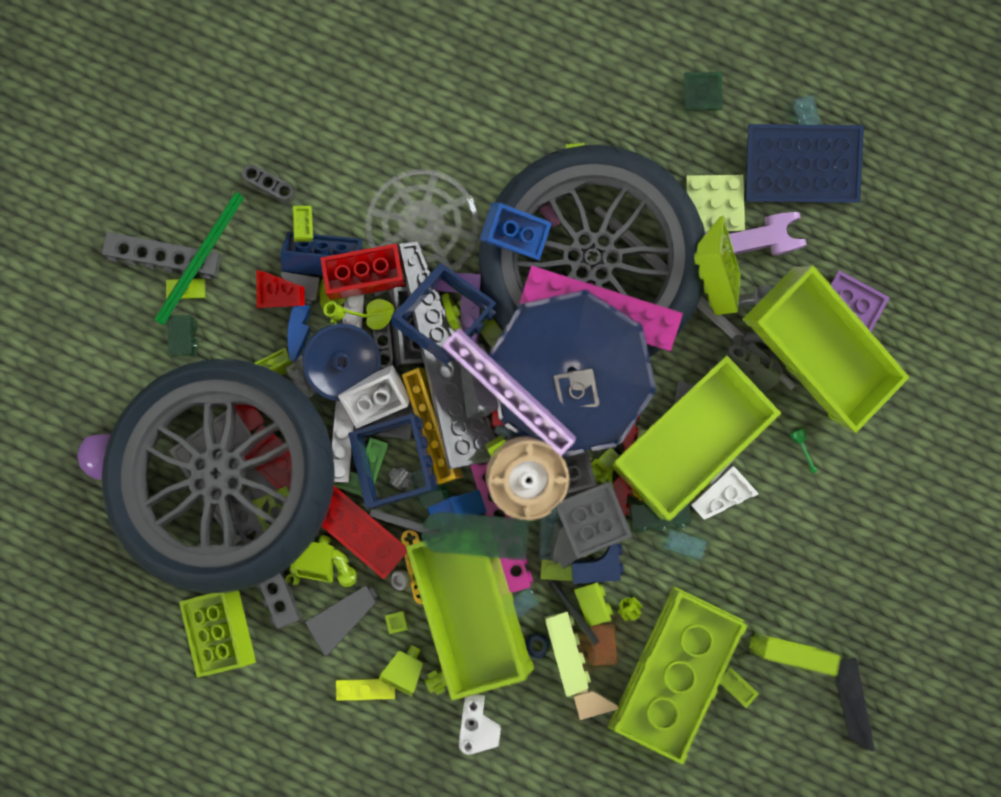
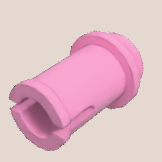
(549, 215)

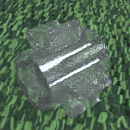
(400, 478)

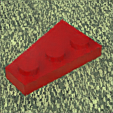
(277, 292)

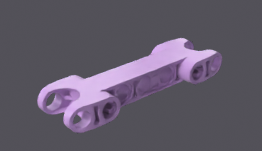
(772, 235)

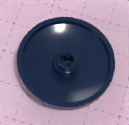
(339, 359)

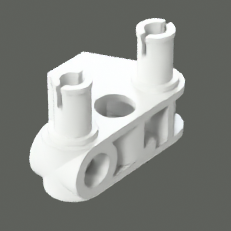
(483, 733)

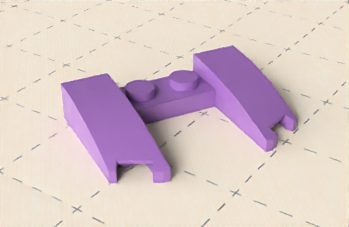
(469, 310)

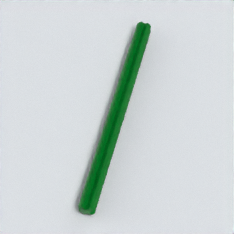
(199, 258)

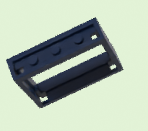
(442, 273)
(363, 467)

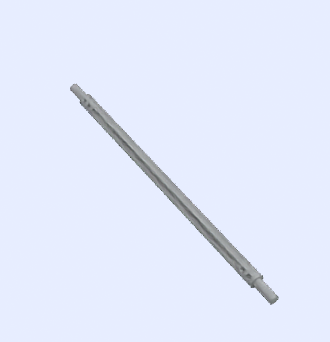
(658, 264)

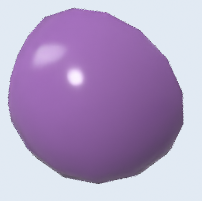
(91, 454)

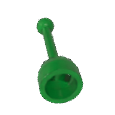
(799, 436)

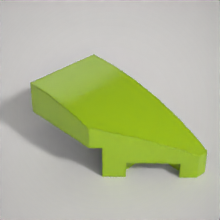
(601, 472)

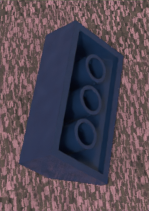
(306, 256)

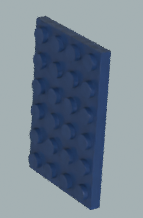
(804, 163)

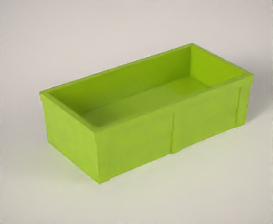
(826, 347)
(695, 439)
(470, 620)
(677, 675)

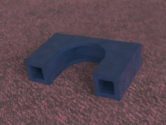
(601, 569)

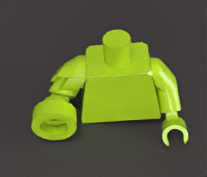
(319, 563)

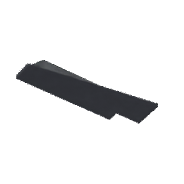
(853, 702)

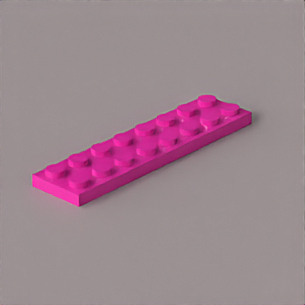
(658, 322)

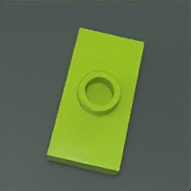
(302, 223)
(195, 290)
(452, 312)
(738, 687)

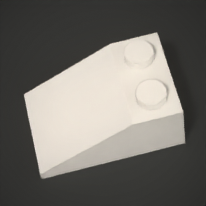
(375, 397)

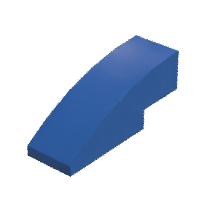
(298, 331)

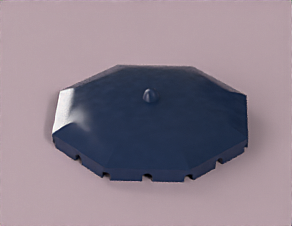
(572, 335)

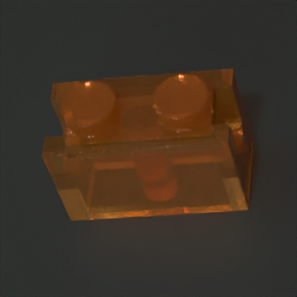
(605, 651)

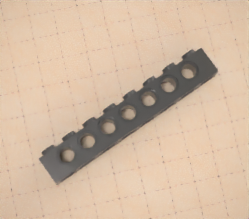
(270, 599)

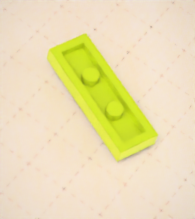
(363, 690)

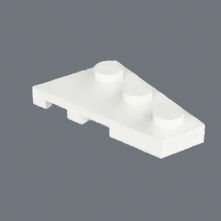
(725, 492)

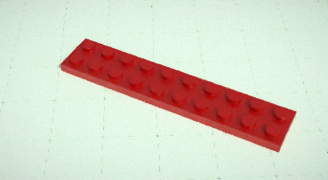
(344, 517)

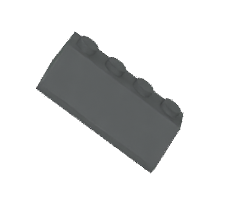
(405, 350)

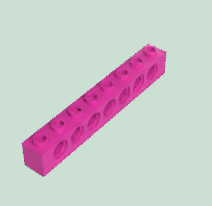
(524, 579)

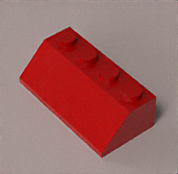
(362, 272)

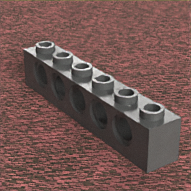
(115, 242)

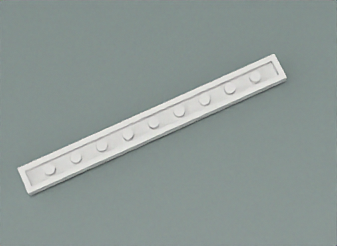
(342, 422)

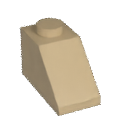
(592, 703)

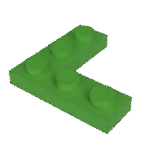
(376, 452)

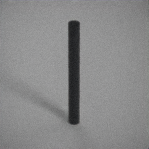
(574, 612)

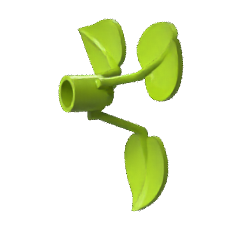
(378, 311)

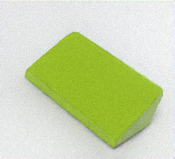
(277, 361)

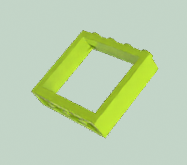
(794, 654)

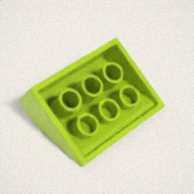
(719, 269)
(217, 633)

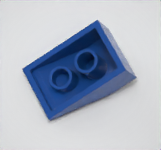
(515, 230)

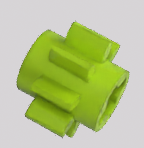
(630, 609)
(436, 682)

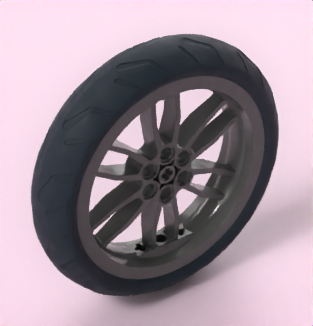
(572, 169)

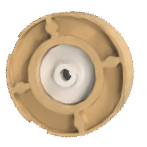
(531, 496)

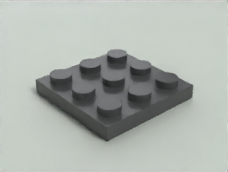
(593, 519)

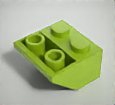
(592, 603)

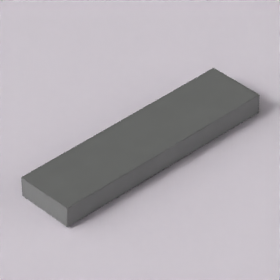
(401, 522)

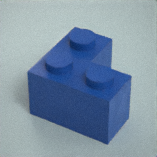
(467, 503)

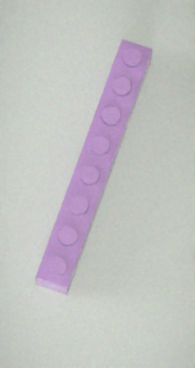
(509, 391)

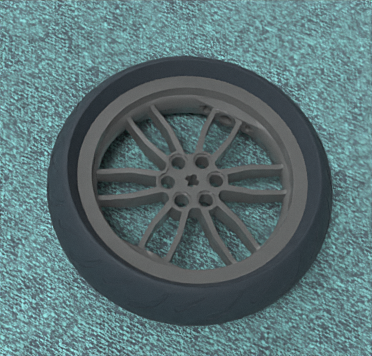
(134, 440)

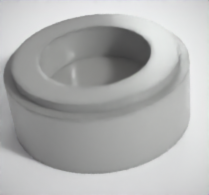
(401, 580)

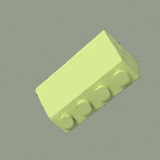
(566, 652)

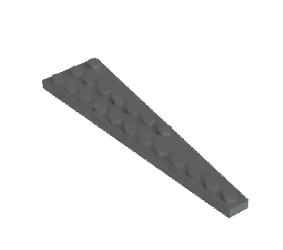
(461, 436)

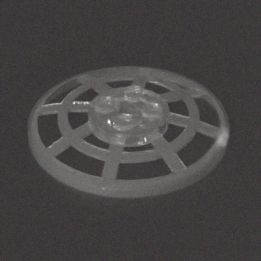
(425, 210)

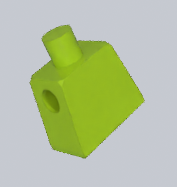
(403, 671)

